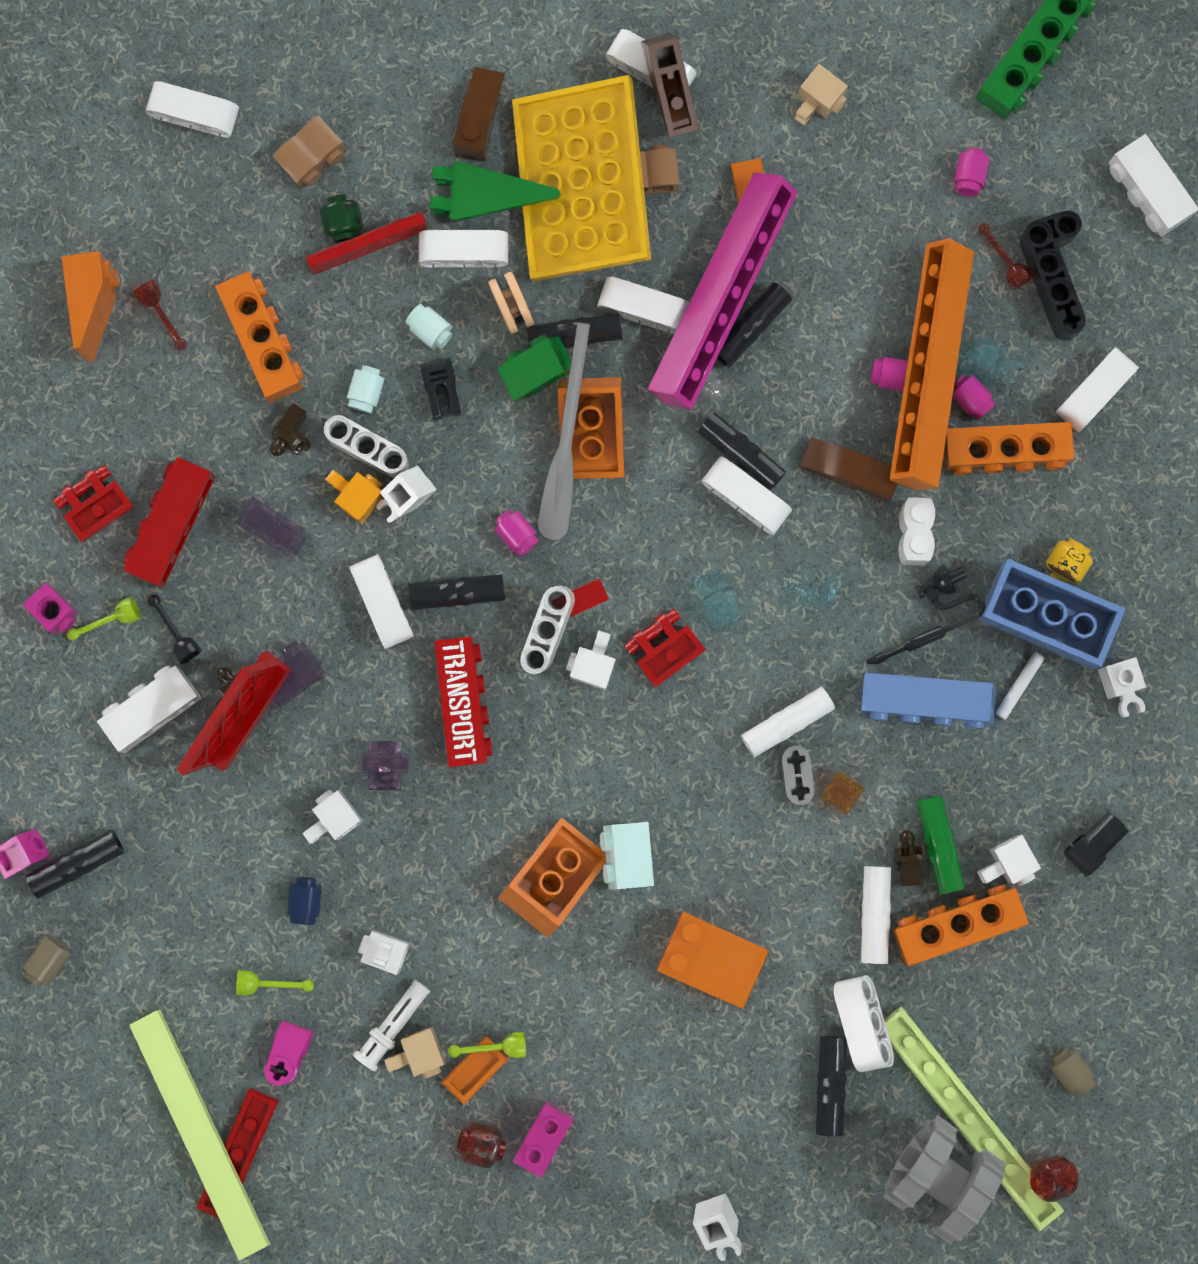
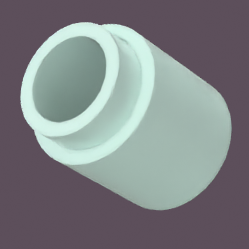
(429, 326)
(365, 389)

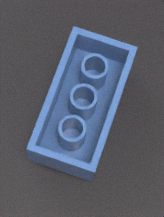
(1051, 614)

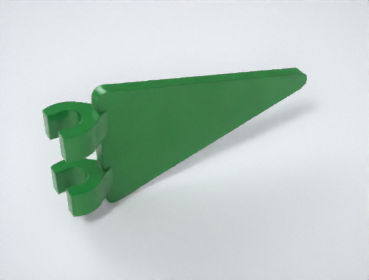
(484, 192)

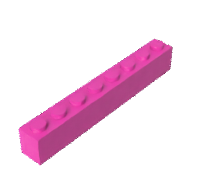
(722, 290)

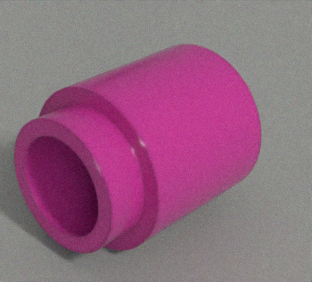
(971, 172)
(889, 373)
(972, 396)
(516, 532)

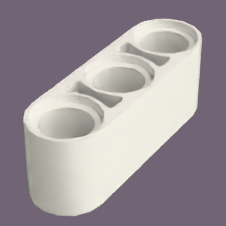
(629, 55)
(192, 108)
(462, 247)
(643, 304)
(1097, 389)
(355, 436)
(747, 494)
(381, 601)
(536, 640)
(863, 1024)

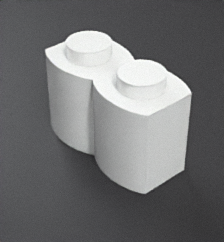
(915, 522)

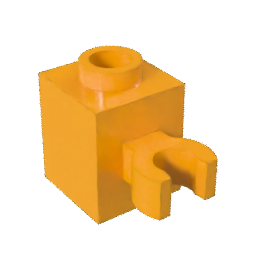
(358, 496)

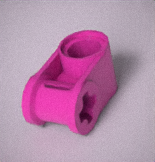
(288, 1047)

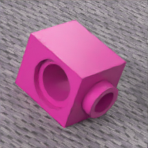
(40, 602)

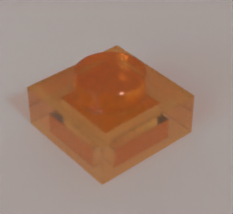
(842, 792)

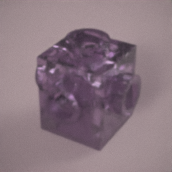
(385, 765)

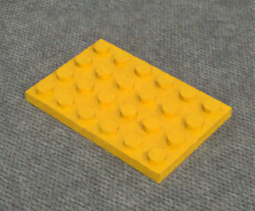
(590, 151)

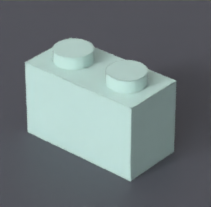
(627, 855)

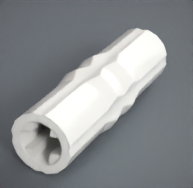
(787, 722)
(876, 915)

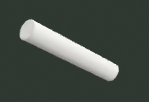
(1020, 685)

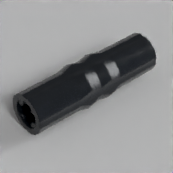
(753, 323)
(601, 329)
(741, 451)
(456, 592)
(74, 864)
(831, 1086)

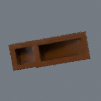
(849, 468)

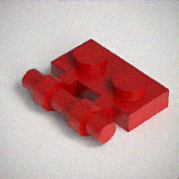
(99, 510)
(670, 655)

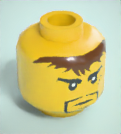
(1069, 561)

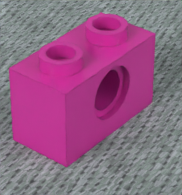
(543, 1139)

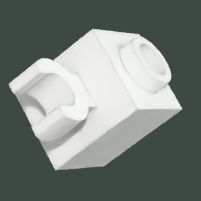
(406, 492)
(592, 666)
(1122, 681)
(335, 817)
(1012, 860)
(383, 951)
(717, 1225)

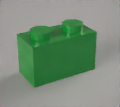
(535, 368)

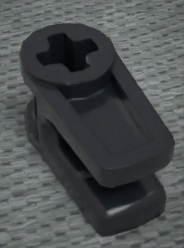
(440, 376)

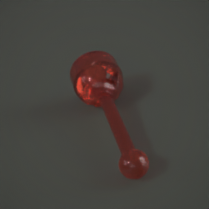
(1017, 273)
(150, 296)

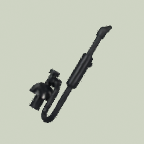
(944, 583)

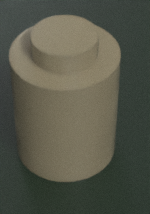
(46, 961)

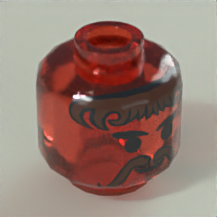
(480, 1145)
(1054, 1178)

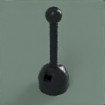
(184, 647)

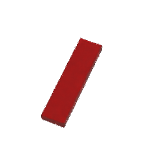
(366, 243)
(245, 1137)

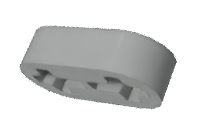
(789, 775)

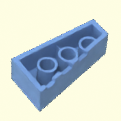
(929, 699)

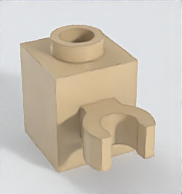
(822, 94)
(420, 1052)

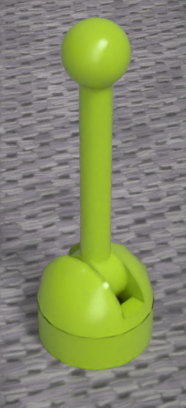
(125, 612)
(249, 982)
(512, 1045)

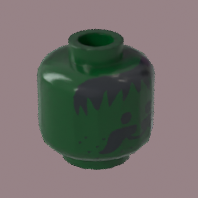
(341, 218)

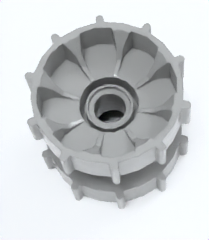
(961, 1191)

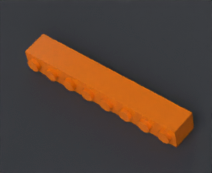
(932, 365)

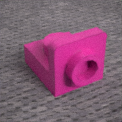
(21, 853)

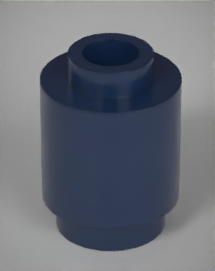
(304, 901)

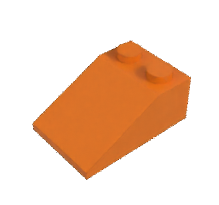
(90, 299)
(598, 428)
(554, 878)
(712, 960)

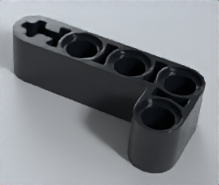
(1059, 278)

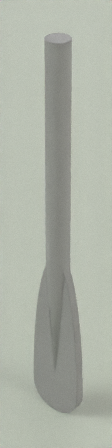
(558, 490)

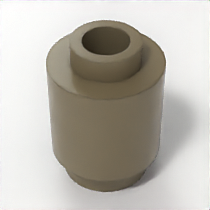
(1072, 1071)

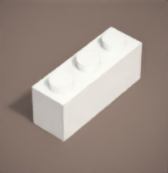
(1152, 186)
(148, 708)

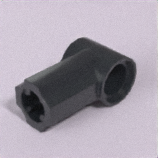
(1091, 848)

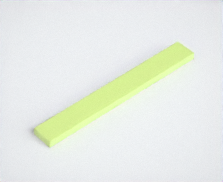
(967, 1114)
(199, 1135)

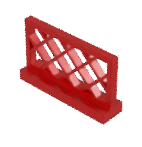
(236, 715)

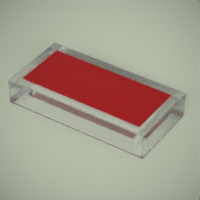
(588, 595)

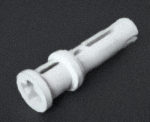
(383, 1037)

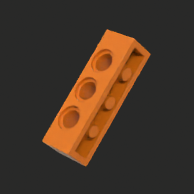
(235, 295)
(1054, 436)
(1008, 917)

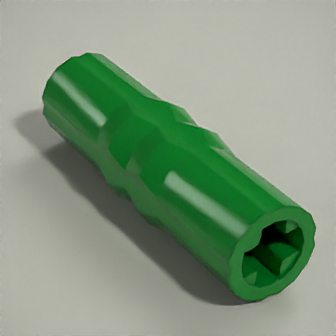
(940, 844)

